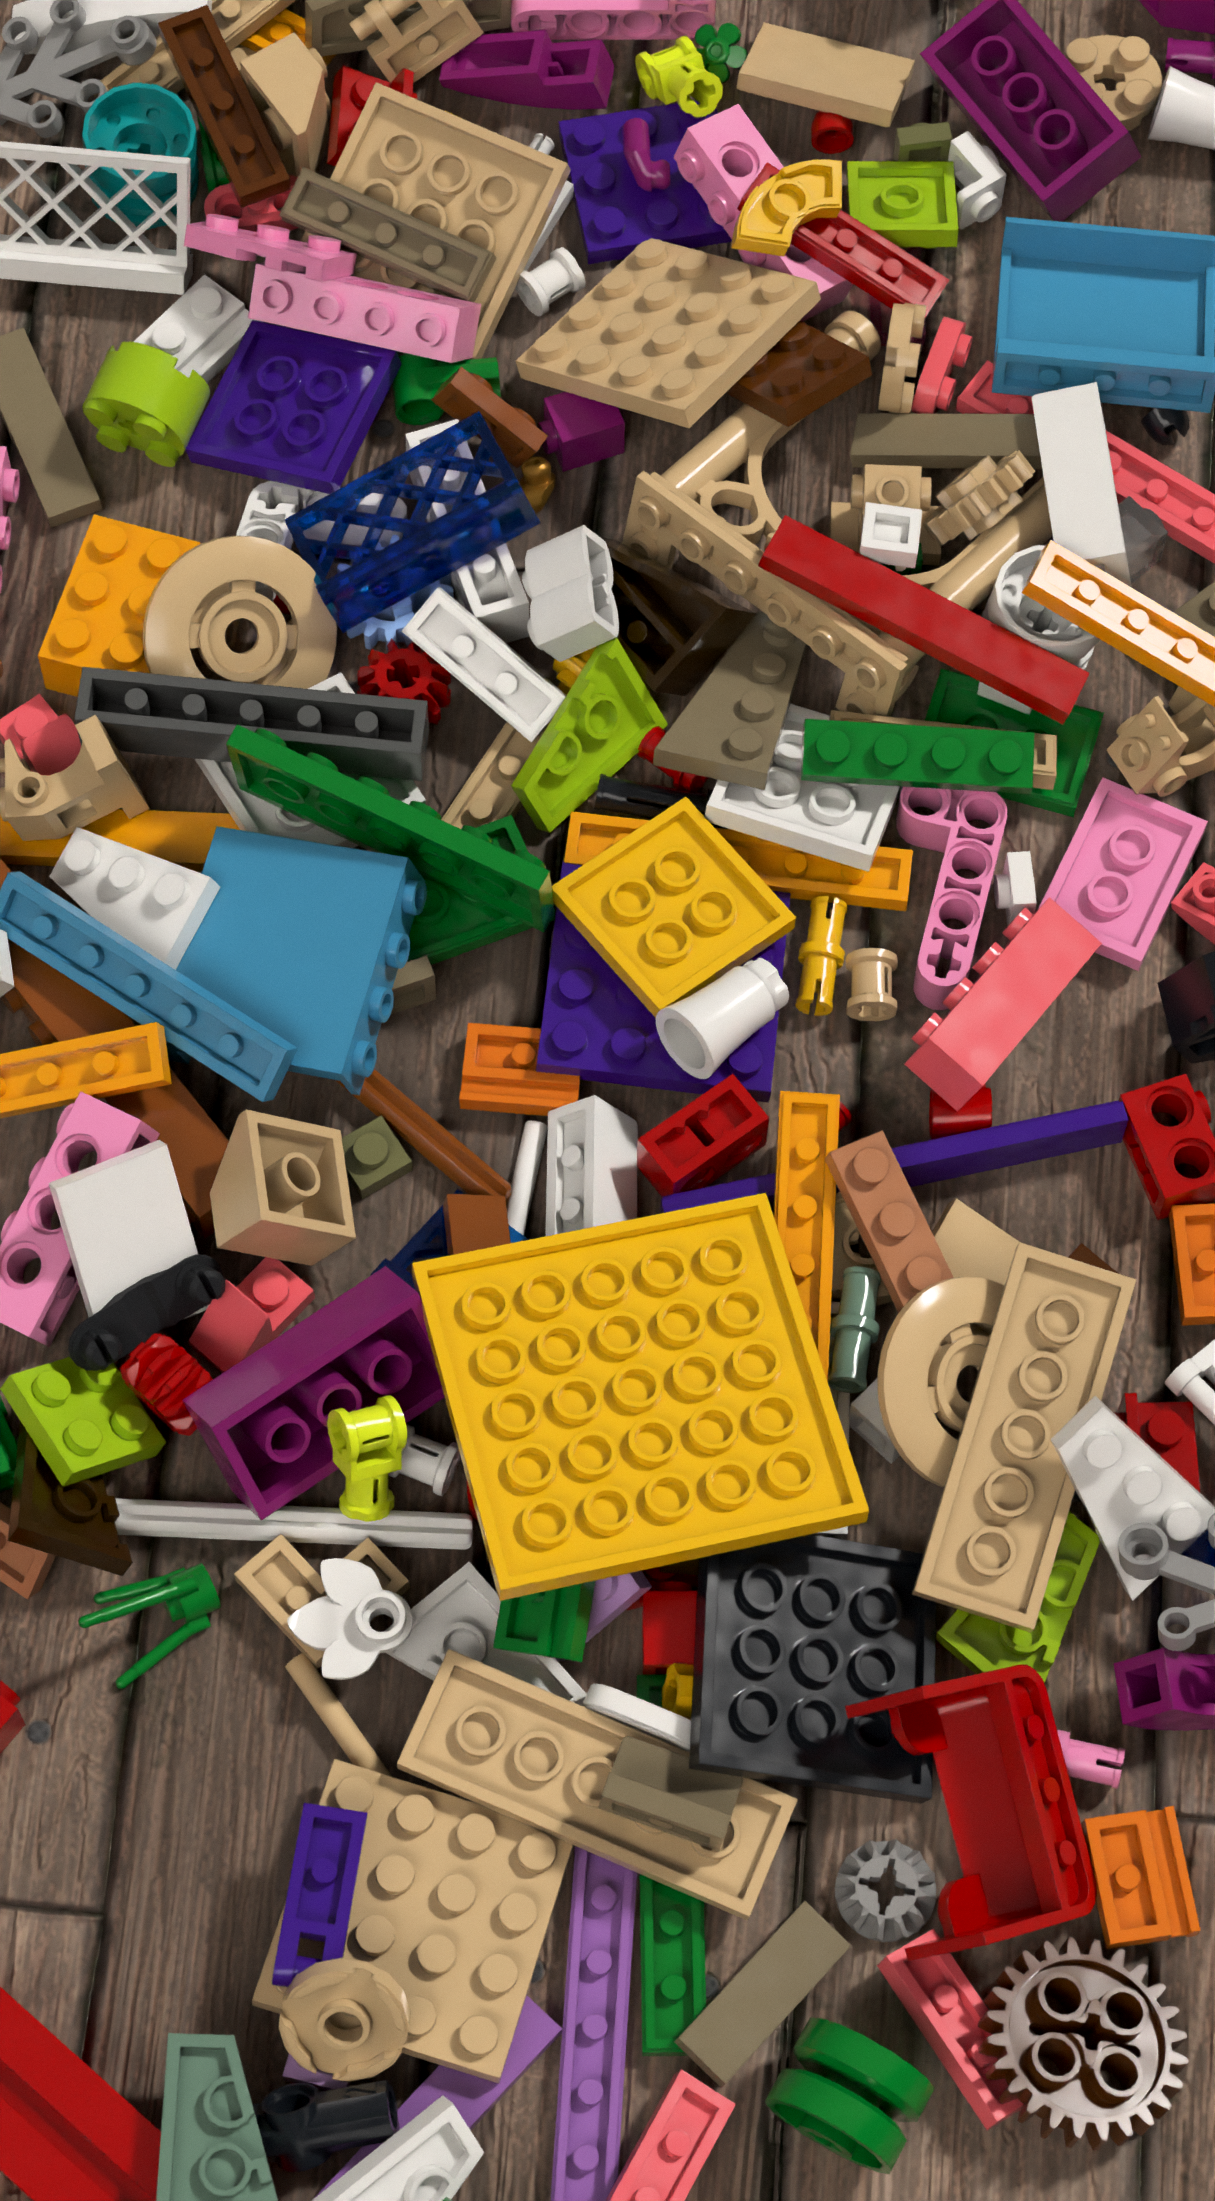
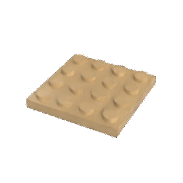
(456, 181)
(668, 331)
(446, 1907)

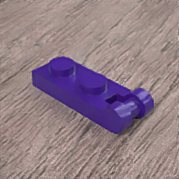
(320, 1887)

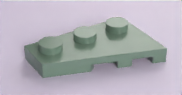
(209, 2125)

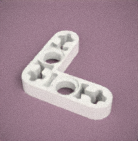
(268, 523)

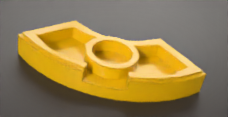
(787, 201)

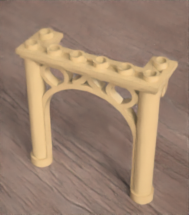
(677, 513)

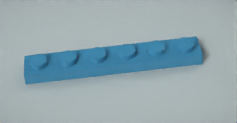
(144, 987)

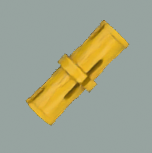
(821, 955)

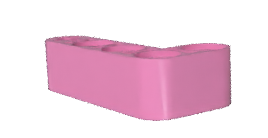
(613, 18)
(954, 896)

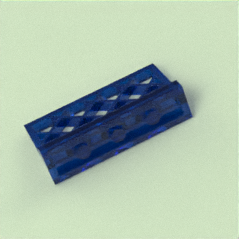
(426, 549)

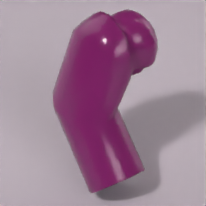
(637, 153)

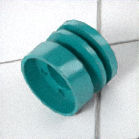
(144, 122)

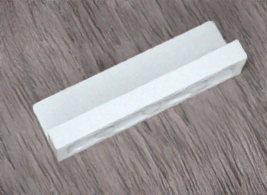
(1080, 477)
(590, 1166)

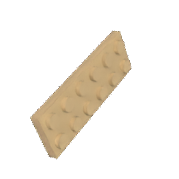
(1005, 1481)
(548, 1768)

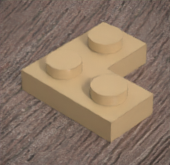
(285, 1582)

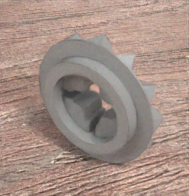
(859, 1904)

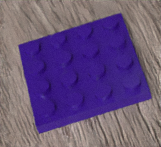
(608, 1035)

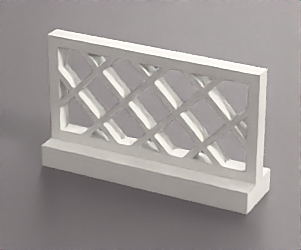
(92, 261)

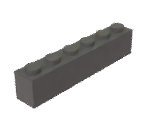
(198, 716)

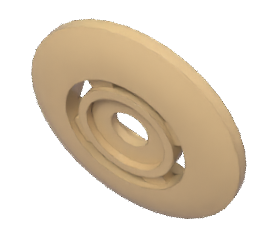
(218, 585)
(921, 1369)

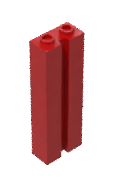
(64, 2125)

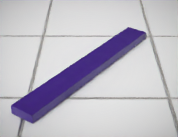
(960, 1153)

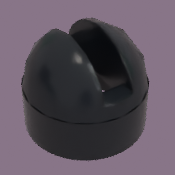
(1162, 422)

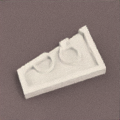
(135, 893)
(1127, 1485)
(464, 1619)
(417, 2163)

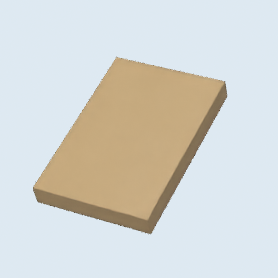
(825, 75)

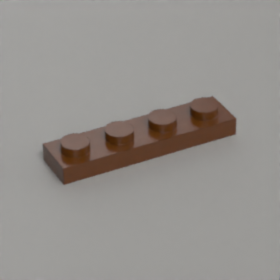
(224, 106)

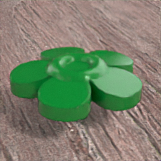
(720, 49)

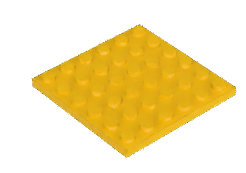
(636, 1396)

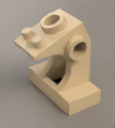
(888, 486)
(1153, 741)
(71, 798)

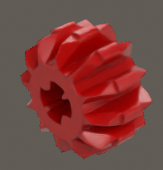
(409, 668)
(162, 1377)

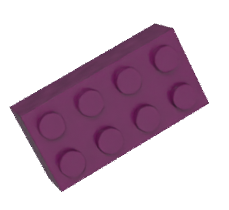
(1031, 106)
(273, 1407)

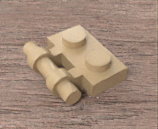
(420, 40)

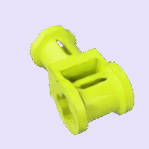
(678, 75)
(367, 1449)

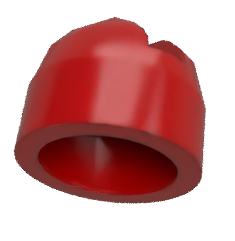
(831, 141)

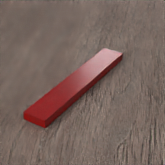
(923, 619)

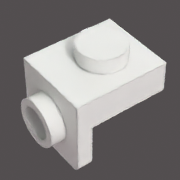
(979, 179)

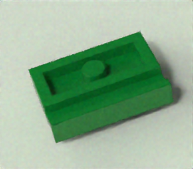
(546, 1622)

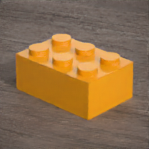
(106, 602)

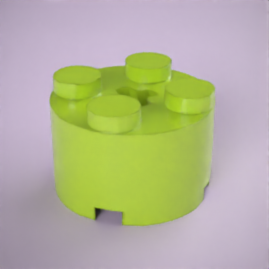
(145, 402)

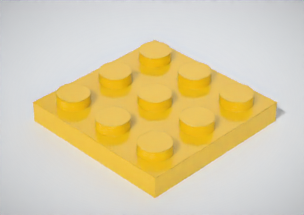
(672, 907)

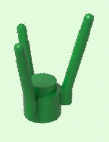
(184, 1595)

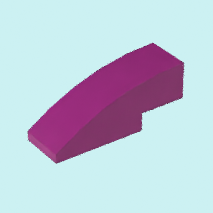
(532, 71)

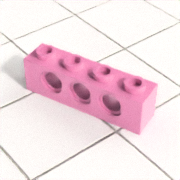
(733, 146)
(367, 313)
(27, 1233)

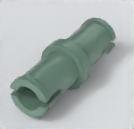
(854, 1329)

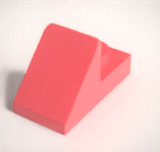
(41, 736)
(250, 1314)

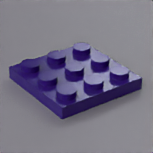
(610, 204)
(293, 407)

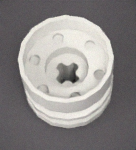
(1032, 620)

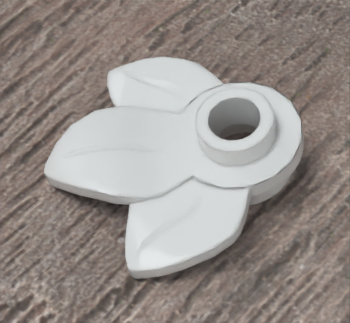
(343, 1619)

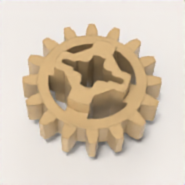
(978, 497)

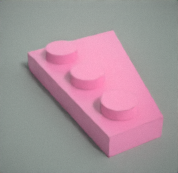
(318, 258)

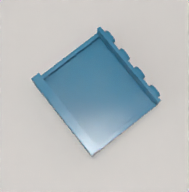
(1107, 311)
(306, 944)

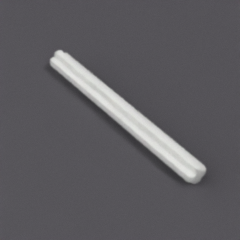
(295, 1523)

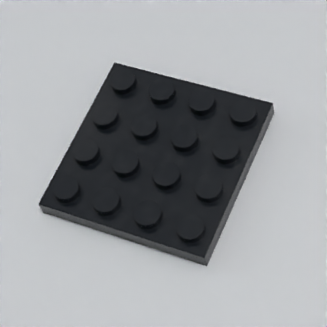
(792, 1641)

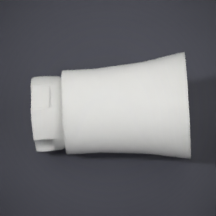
(1184, 111)
(721, 1016)

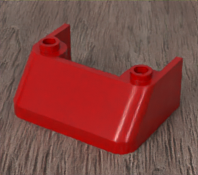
(1004, 1803)

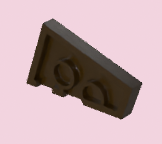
(65, 1520)

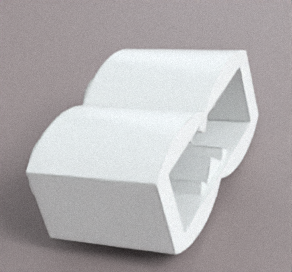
(570, 594)

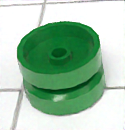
(850, 2095)

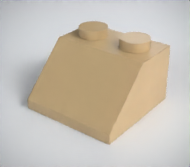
(291, 100)
(282, 1190)

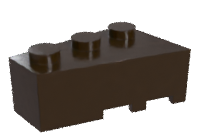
(669, 621)

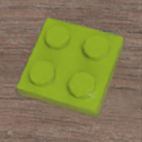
(905, 201)
(82, 1419)

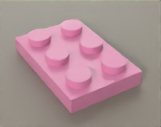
(1125, 869)

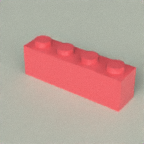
(1002, 1004)

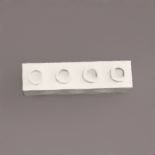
(490, 583)

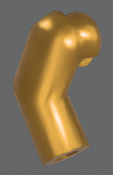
(537, 481)

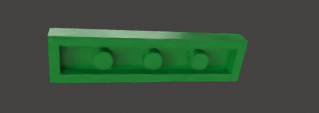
(917, 756)

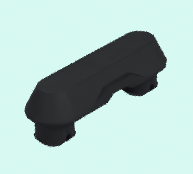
(145, 1310)

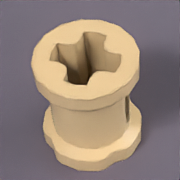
(871, 984)

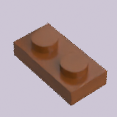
(511, 427)

